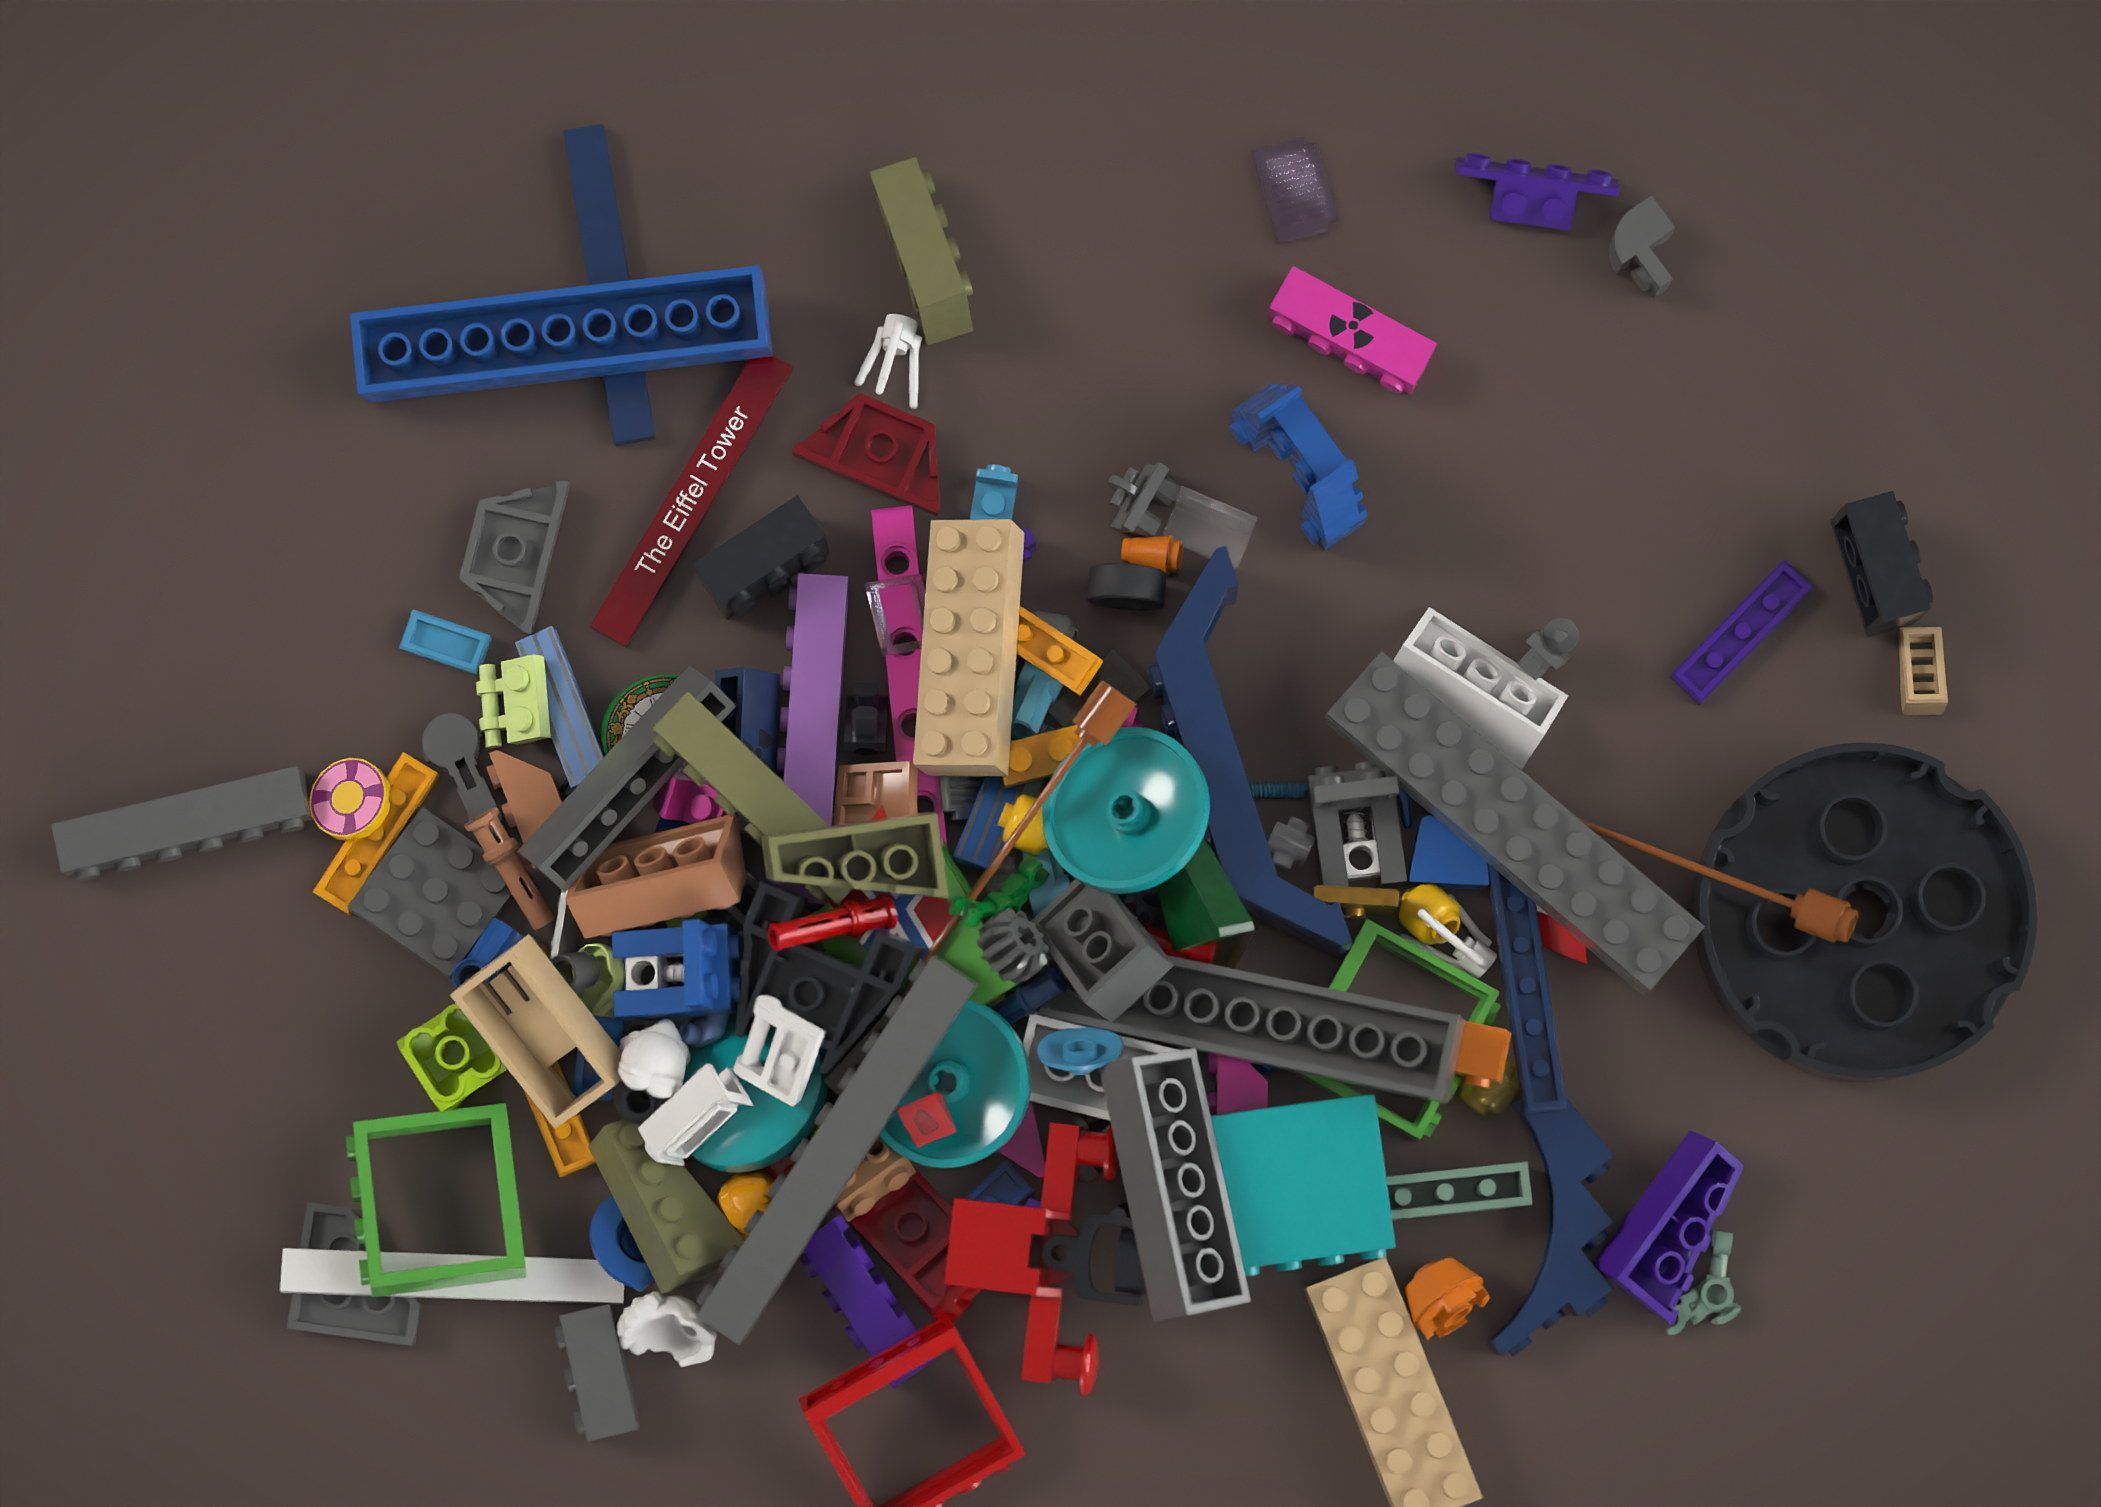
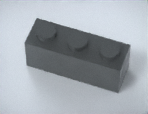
(597, 1373)

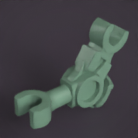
(1712, 1293)

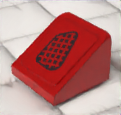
(927, 1119)

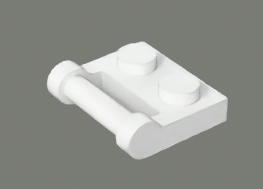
(790, 1054)

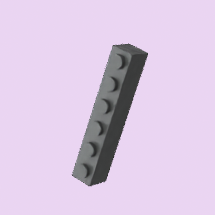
(615, 789)
(181, 823)

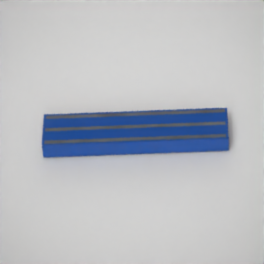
(981, 835)

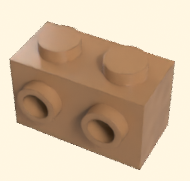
(876, 1176)

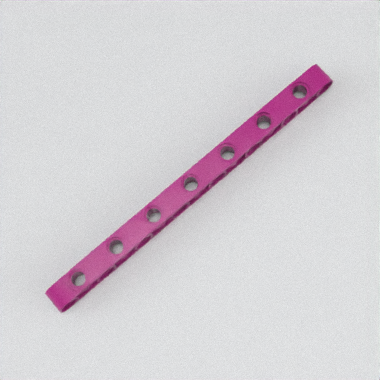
(896, 538)

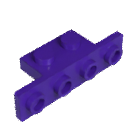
(1535, 194)

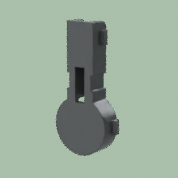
(451, 740)

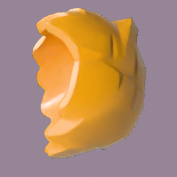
(743, 1196)

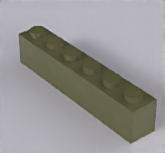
(737, 777)

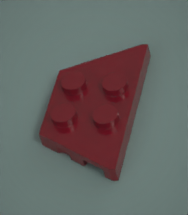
(879, 450)
(911, 1236)

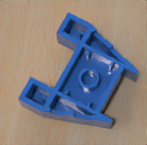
(1294, 433)

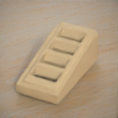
(1922, 697)

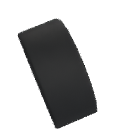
(1126, 586)

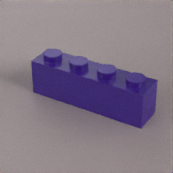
(1671, 1225)
(858, 1291)

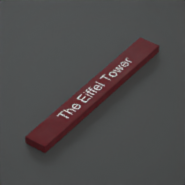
(690, 499)

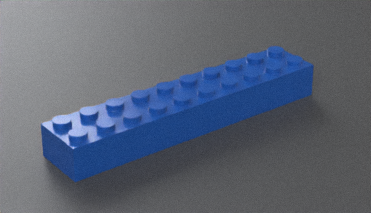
(561, 334)

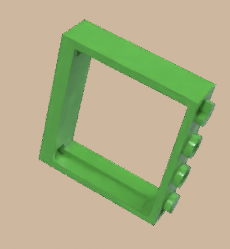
(1483, 1013)
(444, 1276)

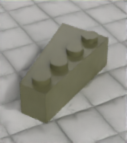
(922, 249)
(875, 855)
(664, 1208)

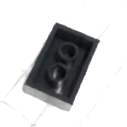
(762, 558)
(1881, 563)

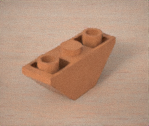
(529, 792)

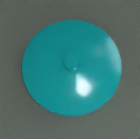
(1127, 812)
(983, 1083)
(760, 1132)

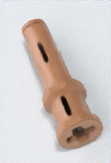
(501, 852)

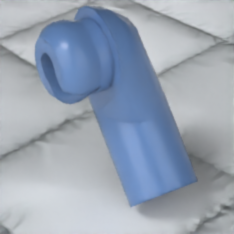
(704, 1030)

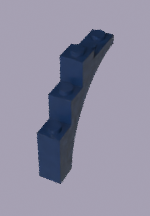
(1566, 1276)

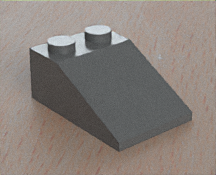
(1101, 948)

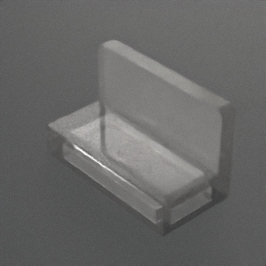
(1209, 524)

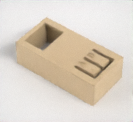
(538, 1028)

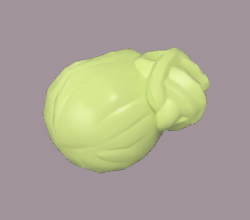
(600, 997)

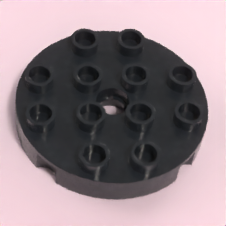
(1952, 932)

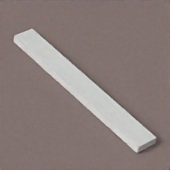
(545, 1280)

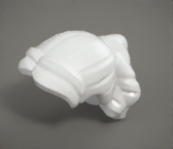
(654, 1059)
(666, 1325)

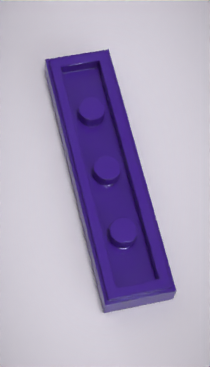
(1741, 632)

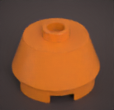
(1443, 1296)

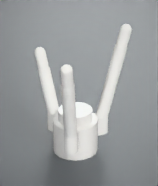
(896, 338)
(1472, 955)

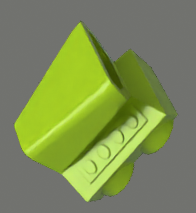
(450, 1058)

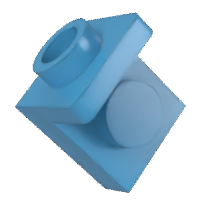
(994, 493)

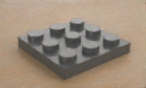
(432, 893)

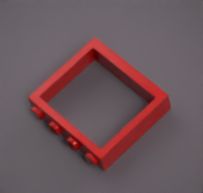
(882, 1369)

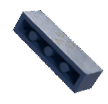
(755, 715)

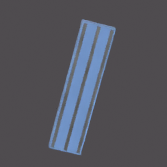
(568, 715)

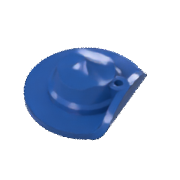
(617, 1248)

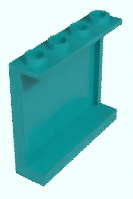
(1306, 1182)

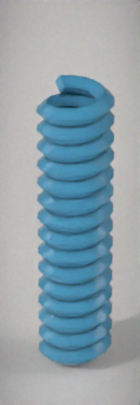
(1278, 790)

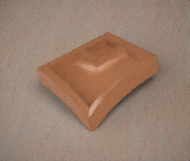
(868, 786)

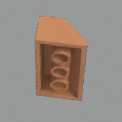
(660, 878)

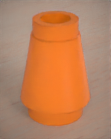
(1155, 552)

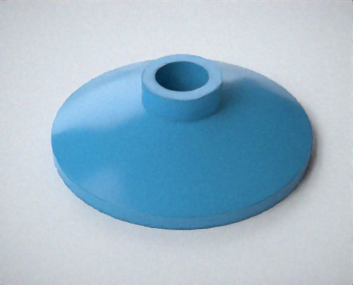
(1080, 1049)

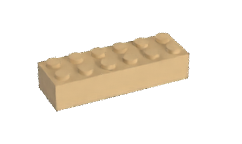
(969, 648)
(1392, 1389)

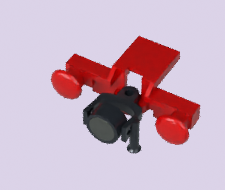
(993, 1247)

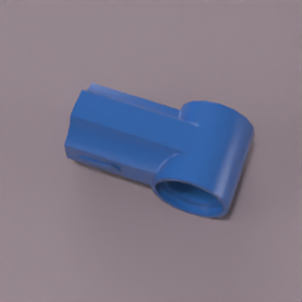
(491, 944)

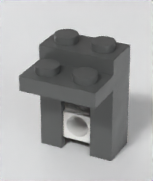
(1351, 792)

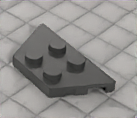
(513, 550)

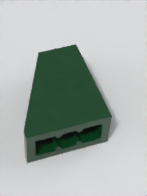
(1201, 903)

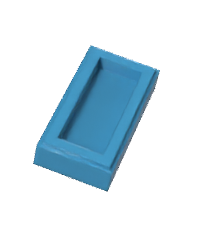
(445, 642)

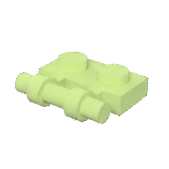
(524, 701)

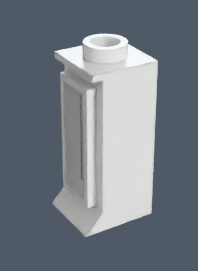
(692, 1115)

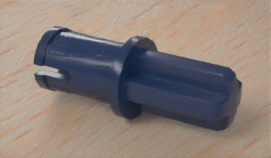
(1030, 997)

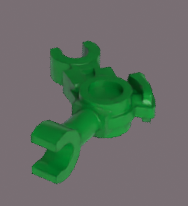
(1012, 894)

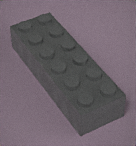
(1174, 1184)

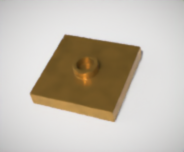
(1358, 900)

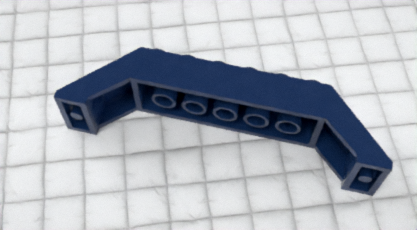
(1199, 722)

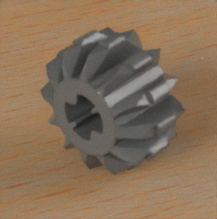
(1012, 946)

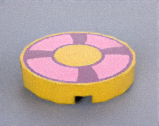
(350, 799)

